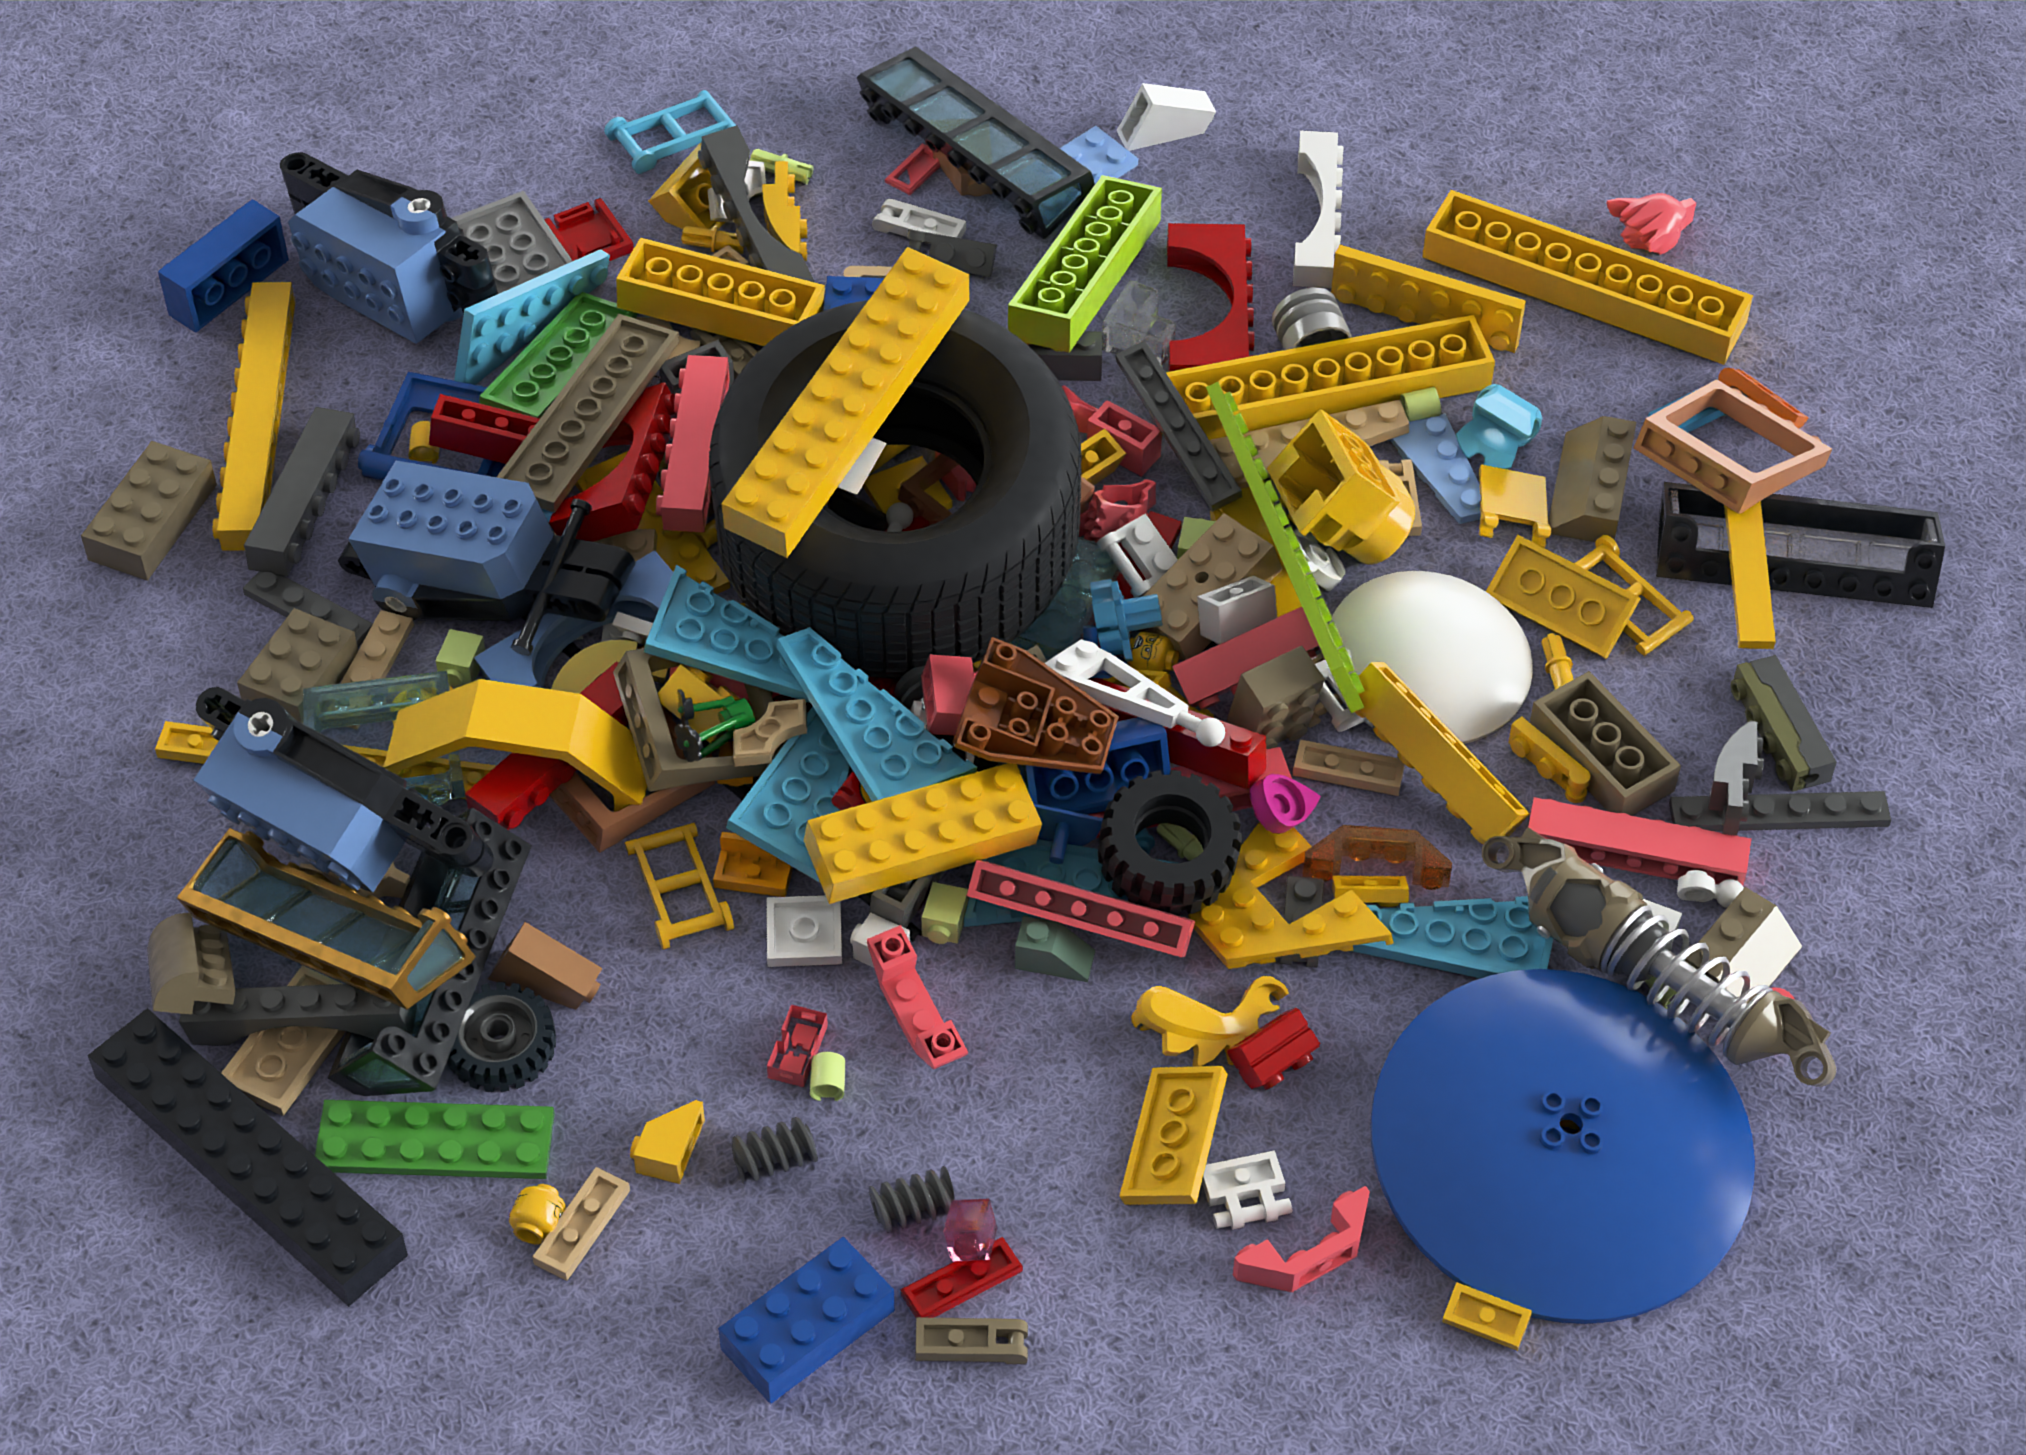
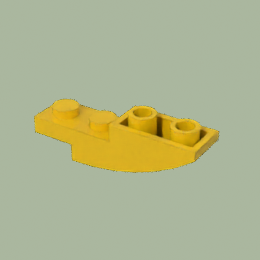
(781, 214)

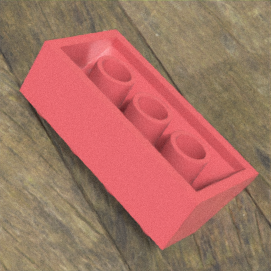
(1220, 668)

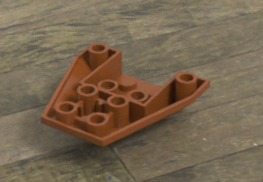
(1032, 715)

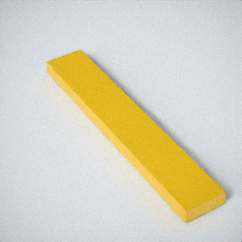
(1750, 578)

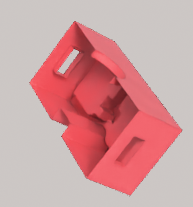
(804, 1036)

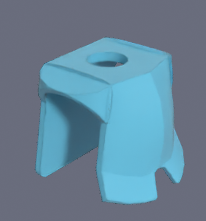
(1499, 426)

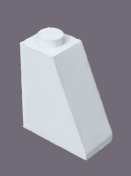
(1164, 115)

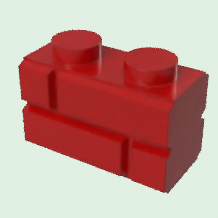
(1273, 1049)

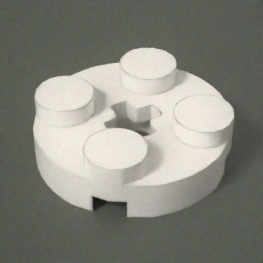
(1323, 564)

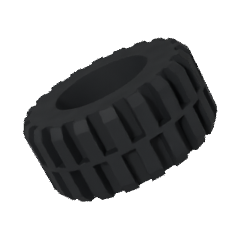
(1177, 802)

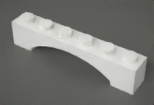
(1318, 162)

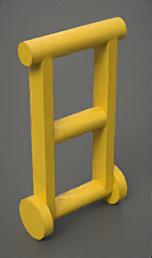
(1609, 552)
(665, 930)

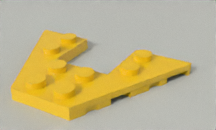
(1249, 930)

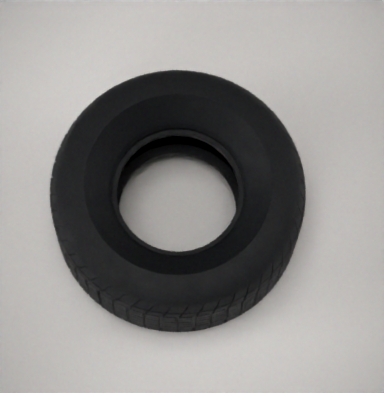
(932, 588)

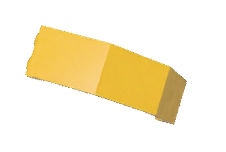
(521, 722)

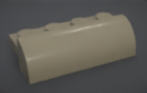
(188, 965)

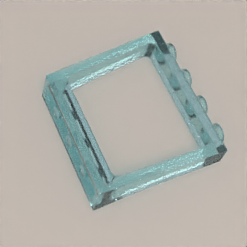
(379, 702)

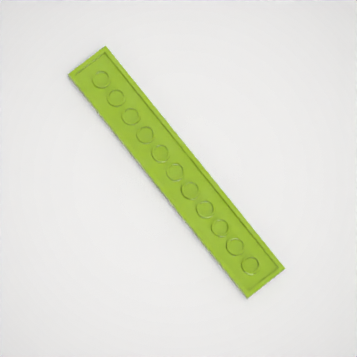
(1286, 543)

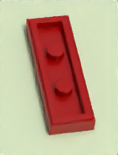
(960, 1281)

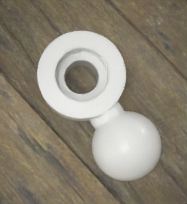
(1700, 887)

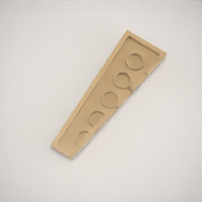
(1370, 423)

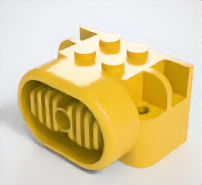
(1342, 491)

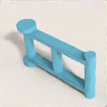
(645, 160)

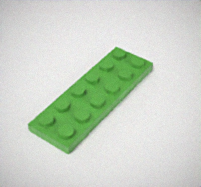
(552, 357)
(435, 1139)

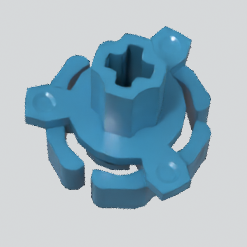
(1118, 616)

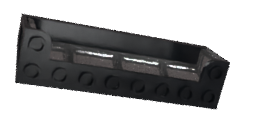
(1809, 546)

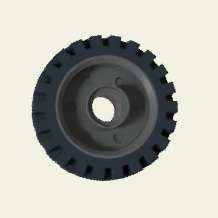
(507, 1060)

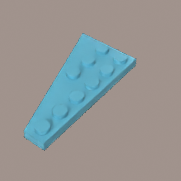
(513, 318)
(719, 637)

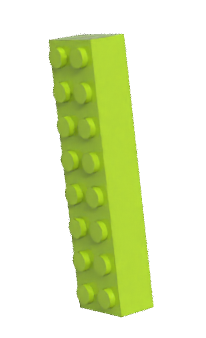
(1084, 263)

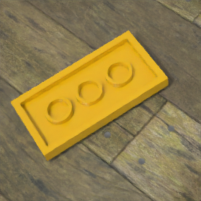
(1562, 596)
(1173, 1135)

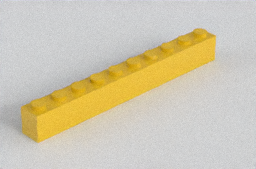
(256, 412)

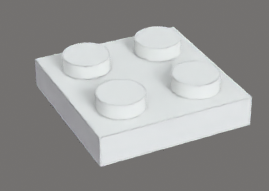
(803, 931)

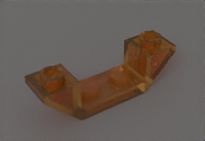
(1429, 867)

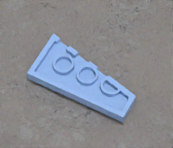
(1442, 465)

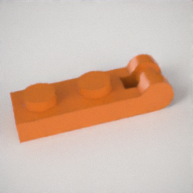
(1761, 395)

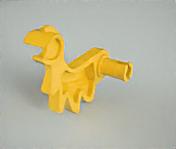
(1196, 1026)

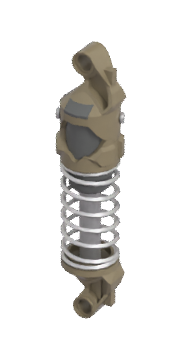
(1614, 931)

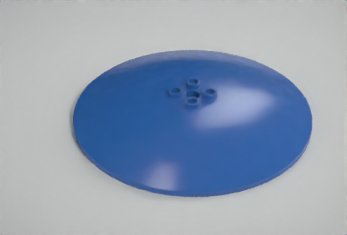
(1547, 1216)

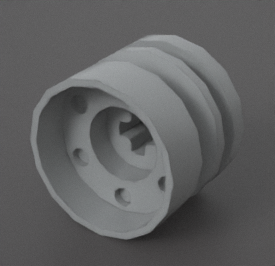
(1309, 319)

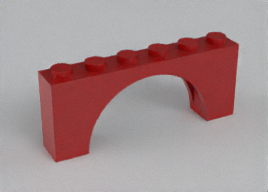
(1220, 255)
(623, 494)

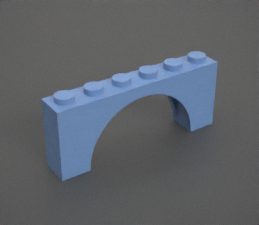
(638, 598)

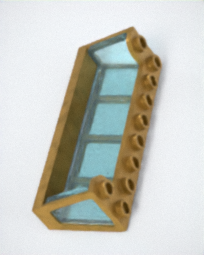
(324, 923)

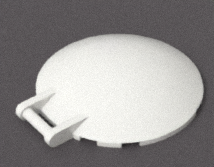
(1443, 641)

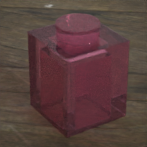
(970, 1229)

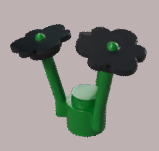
(734, 716)

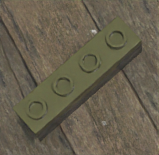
(1783, 723)

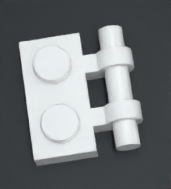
(1244, 1179)

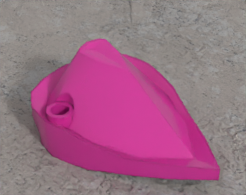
(1281, 802)

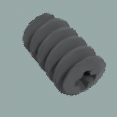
(773, 1148)
(912, 1200)

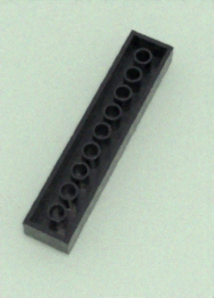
(248, 1157)

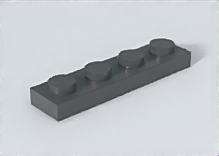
(284, 595)

